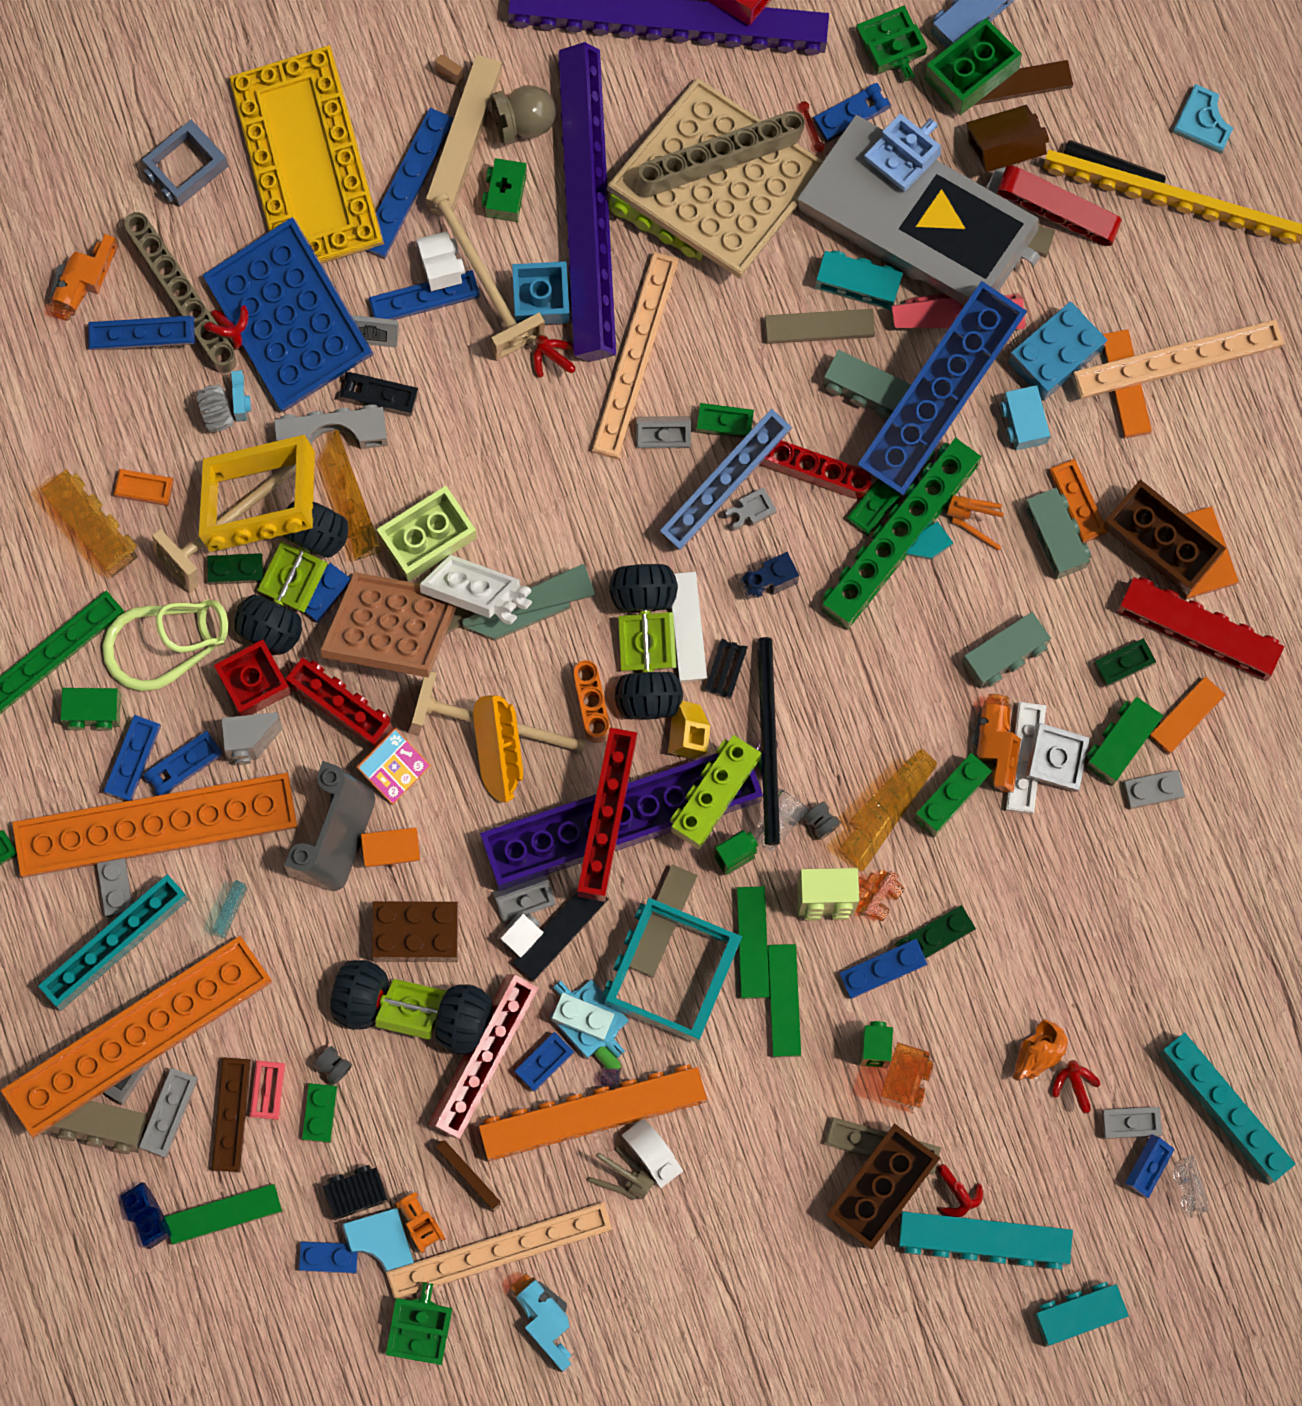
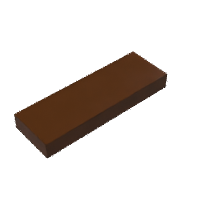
(468, 1175)

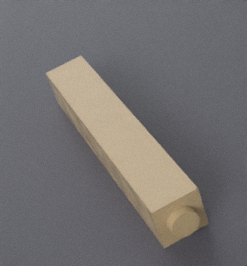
(465, 132)

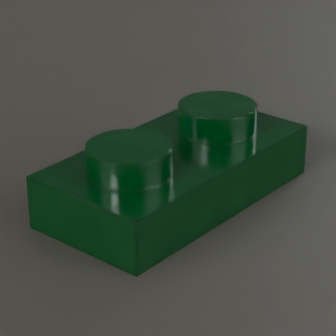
(235, 568)
(1125, 662)

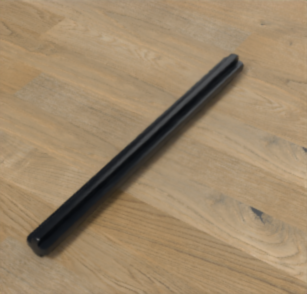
(768, 741)

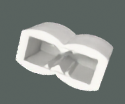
(439, 260)

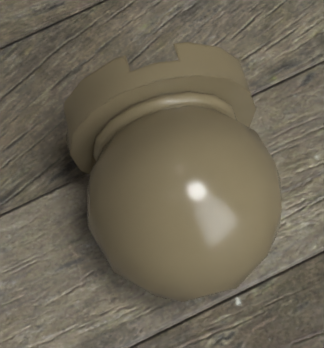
(525, 113)

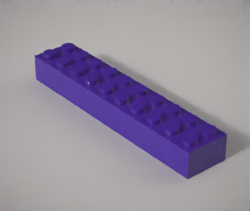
(560, 835)

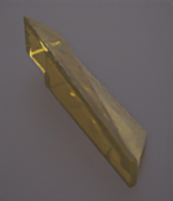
(349, 499)
(885, 809)

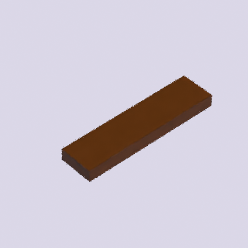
(1032, 81)
(231, 1115)

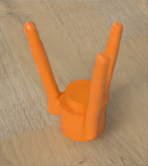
(962, 508)

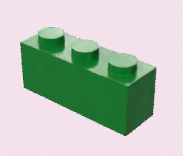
(1123, 740)
(952, 795)

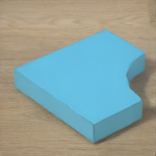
(1202, 121)
(380, 1237)

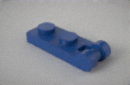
(837, 118)
(184, 763)

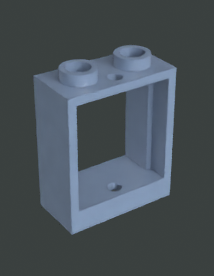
(217, 163)

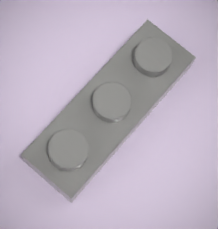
(168, 1113)

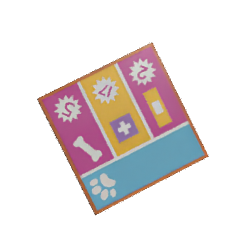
(393, 766)

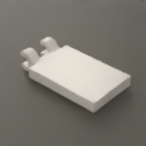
(476, 589)

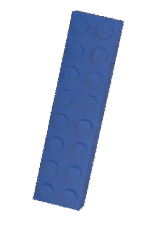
(942, 387)

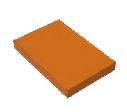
(1222, 573)

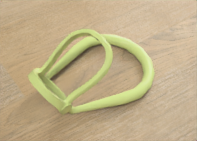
(159, 611)

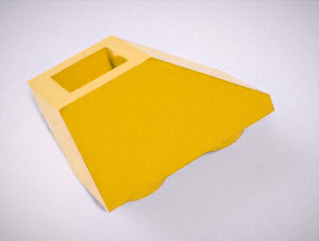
(689, 731)

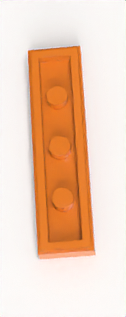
(1129, 400)

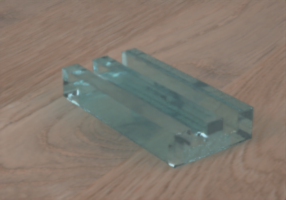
(229, 909)

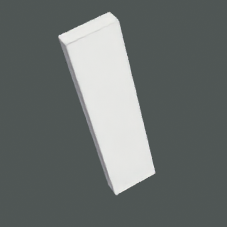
(688, 630)
(1025, 789)

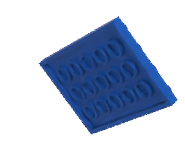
(296, 318)

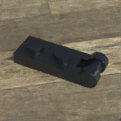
(379, 392)

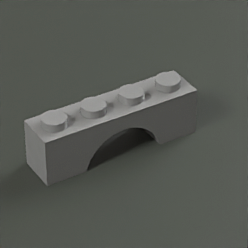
(363, 425)

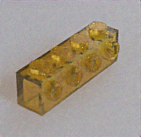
(89, 523)

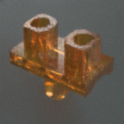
(873, 891)

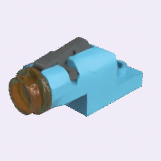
(548, 1317)

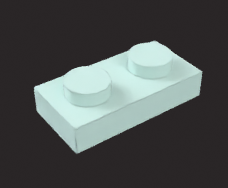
(582, 1017)

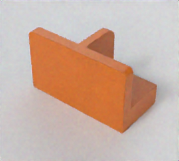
(390, 847)

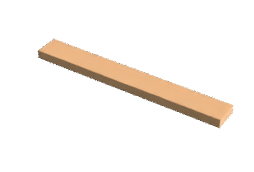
(635, 355)
(1177, 359)
(499, 1250)

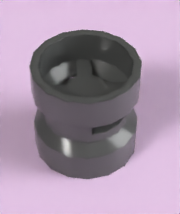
(824, 826)
(332, 1065)

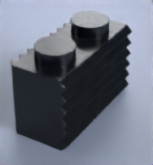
(355, 1192)

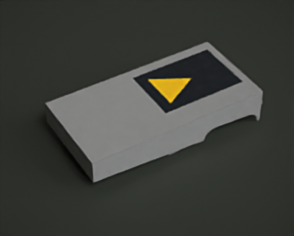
(933, 232)

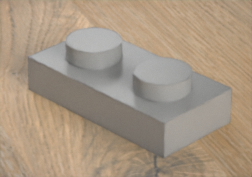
(1154, 789)
(115, 887)
(1131, 1122)

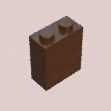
(1007, 138)

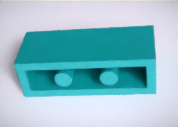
(858, 279)
(1080, 1313)

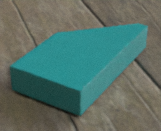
(931, 542)

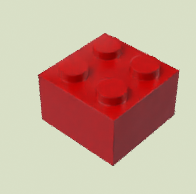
(252, 679)

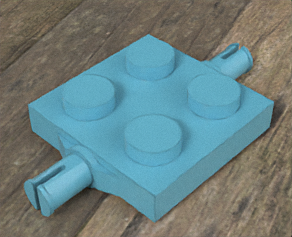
(585, 1044)

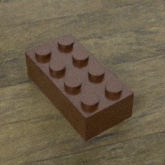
(1164, 537)
(883, 1186)

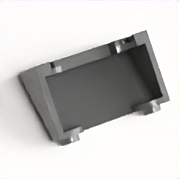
(333, 856)

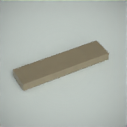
(819, 326)
(659, 930)
(860, 1138)

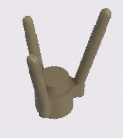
(638, 1181)

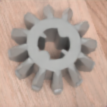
(215, 408)

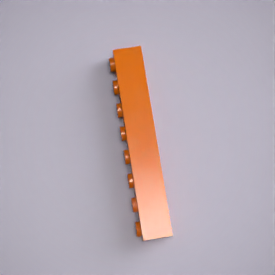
(592, 1113)

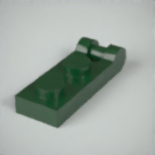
(942, 932)

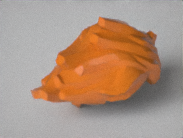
(1040, 1050)

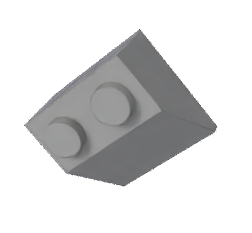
(249, 735)

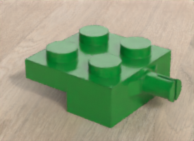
(892, 41)
(419, 1329)

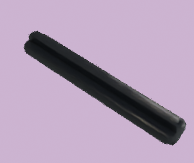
(1093, 155)

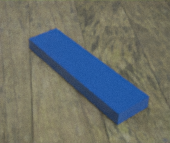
(420, 298)
(141, 333)

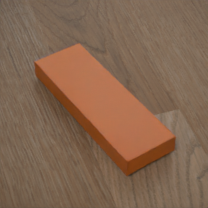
(1082, 507)
(1187, 715)

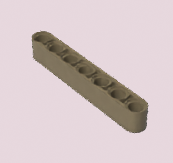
(712, 162)
(174, 281)

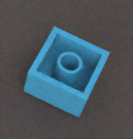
(542, 290)

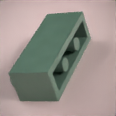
(864, 384)
(1057, 533)
(1007, 651)

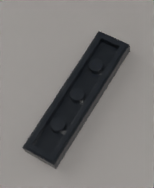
(558, 935)

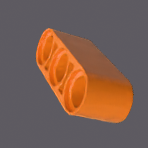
(591, 688)

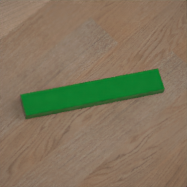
(57, 649)

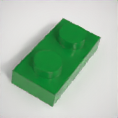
(724, 420)
(319, 1113)

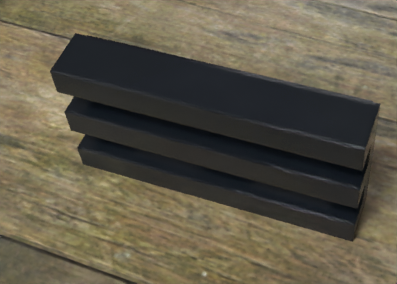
(732, 648)

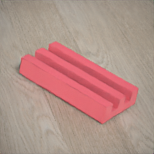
(278, 1093)

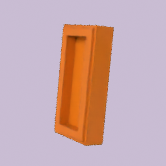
(143, 487)

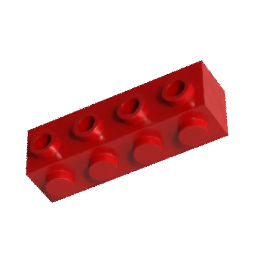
(338, 703)

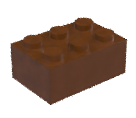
(415, 931)

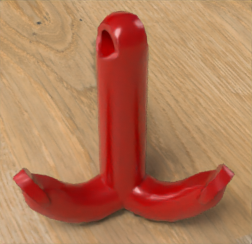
(227, 328)
(545, 347)
(1074, 1072)
(960, 1194)

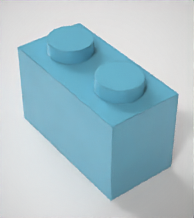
(1025, 418)

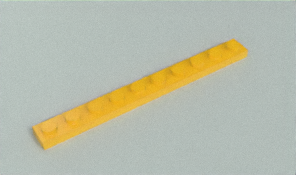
(1164, 194)

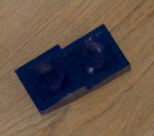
(146, 1213)

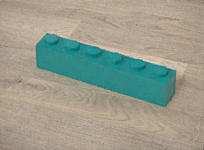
(113, 942)
(1227, 1109)
(985, 1239)

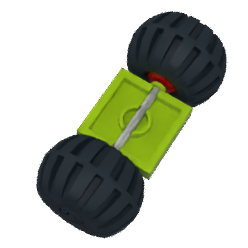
(291, 581)
(646, 641)
(362, 1000)

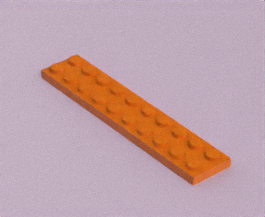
(154, 825)
(135, 1036)

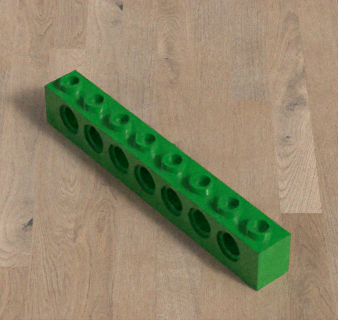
(846, 610)

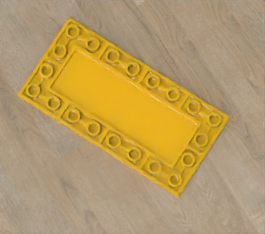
(307, 152)

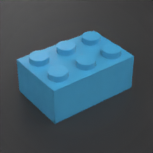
(1057, 350)

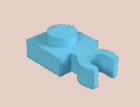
(241, 402)

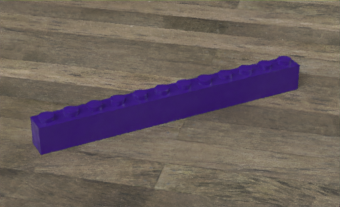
(678, 21)
(587, 202)

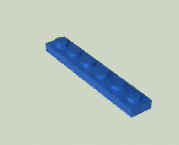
(411, 177)

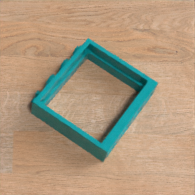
(633, 939)

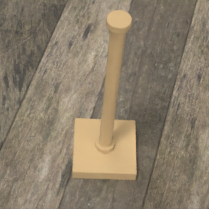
(517, 334)
(177, 559)
(427, 704)

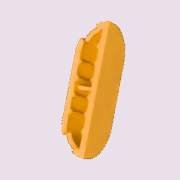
(498, 746)

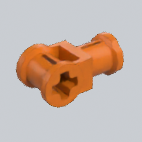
(421, 1223)

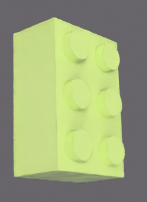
(427, 533)
(827, 893)

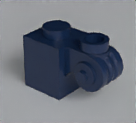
(775, 574)

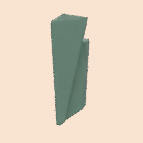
(547, 600)

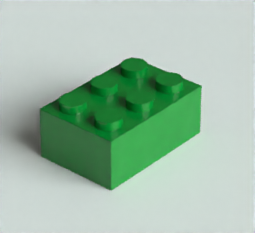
(973, 66)

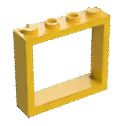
(251, 461)

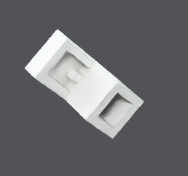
(652, 1152)

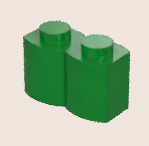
(735, 851)

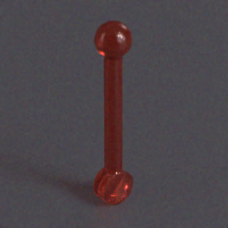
(804, 108)

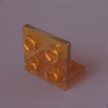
(906, 1076)

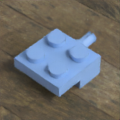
(904, 151)

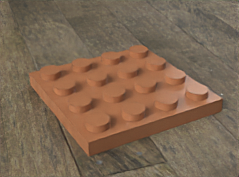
(388, 626)

